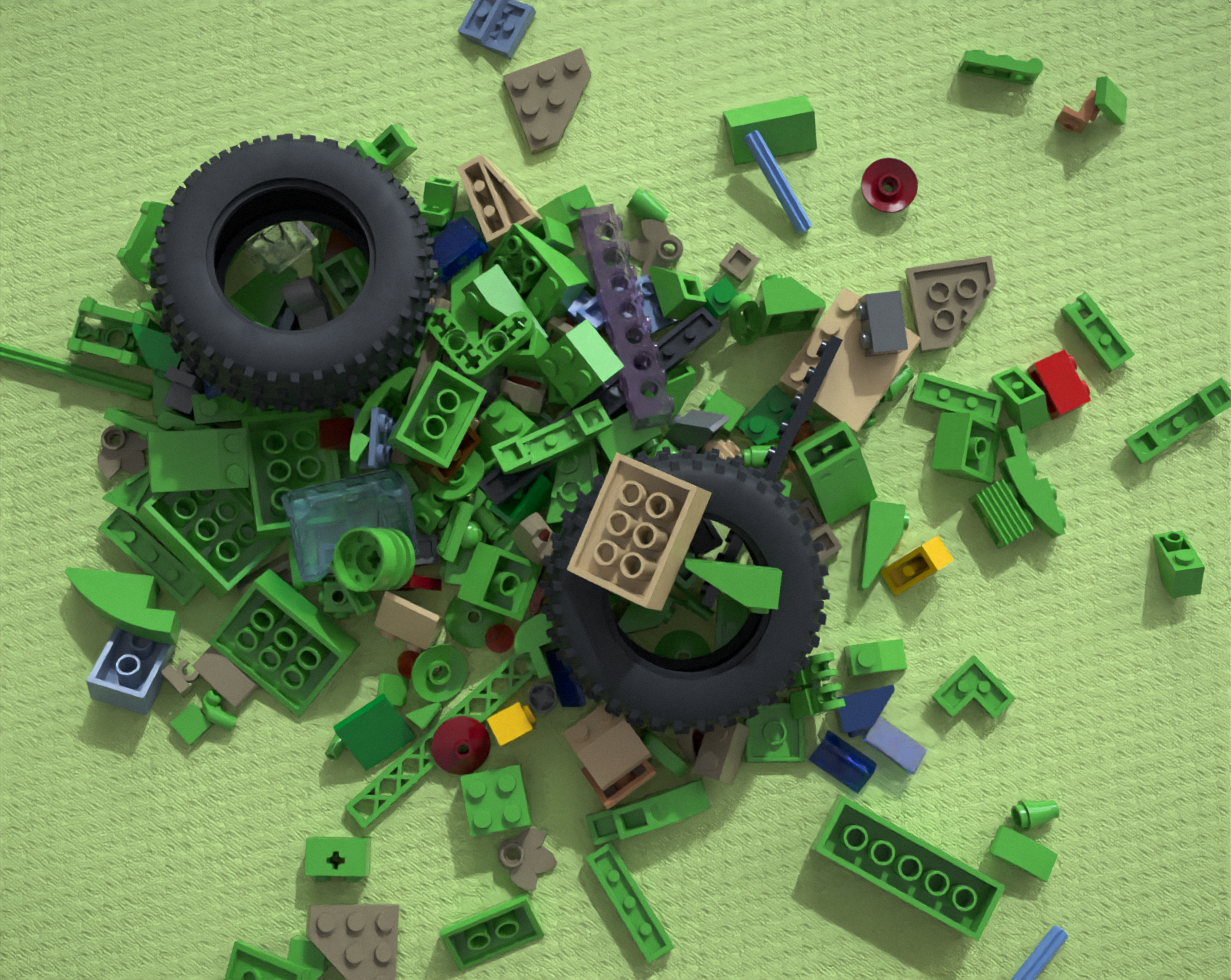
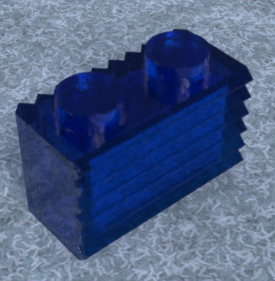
(457, 248)

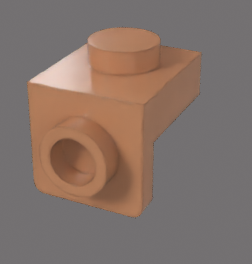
(1076, 121)

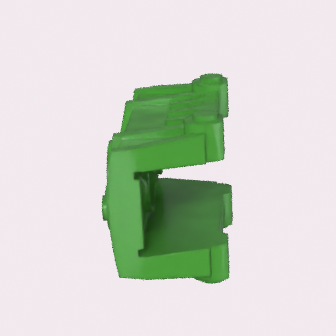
(136, 254)
(114, 321)

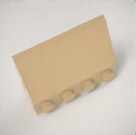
(853, 380)
(639, 532)

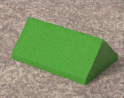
(784, 125)
(492, 931)

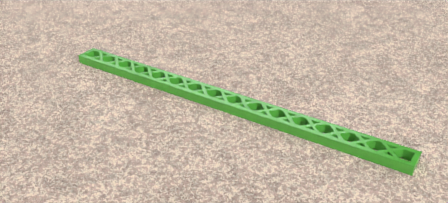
(421, 743)

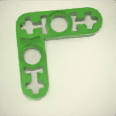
(481, 350)

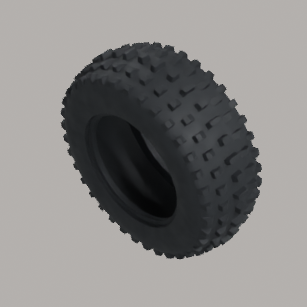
(277, 185)
(745, 669)

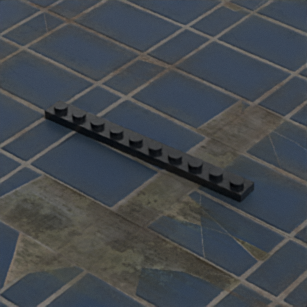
(673, 349)
(776, 456)

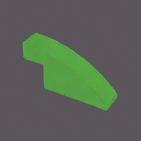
(388, 148)
(127, 602)

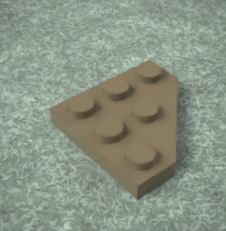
(548, 97)
(946, 298)
(356, 938)

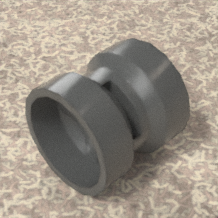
(539, 699)

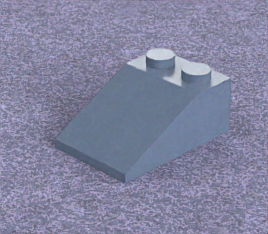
(129, 671)

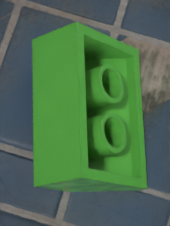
(787, 306)
(436, 416)

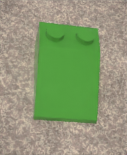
(198, 460)

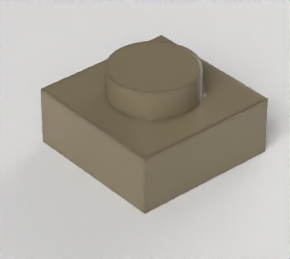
(739, 262)

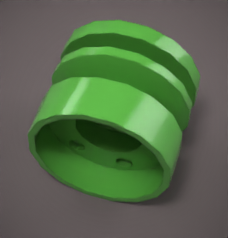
(374, 559)

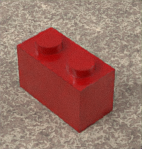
(1060, 383)

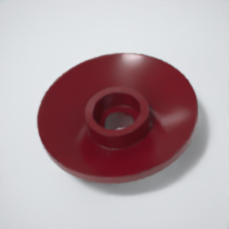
(892, 173)
(454, 733)

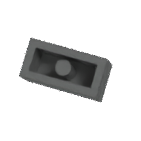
(881, 323)

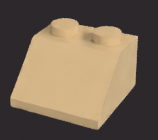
(408, 621)
(606, 746)

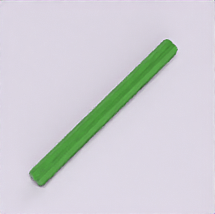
(76, 372)

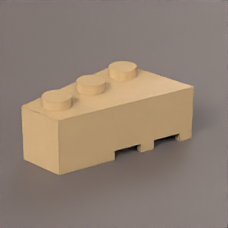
(495, 199)

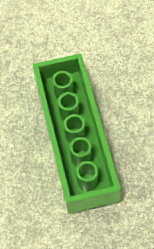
(908, 867)

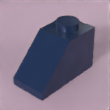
(862, 710)

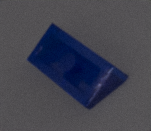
(568, 691)
(895, 745)
(843, 761)

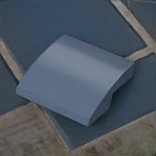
(497, 24)

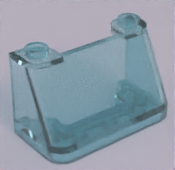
(326, 511)

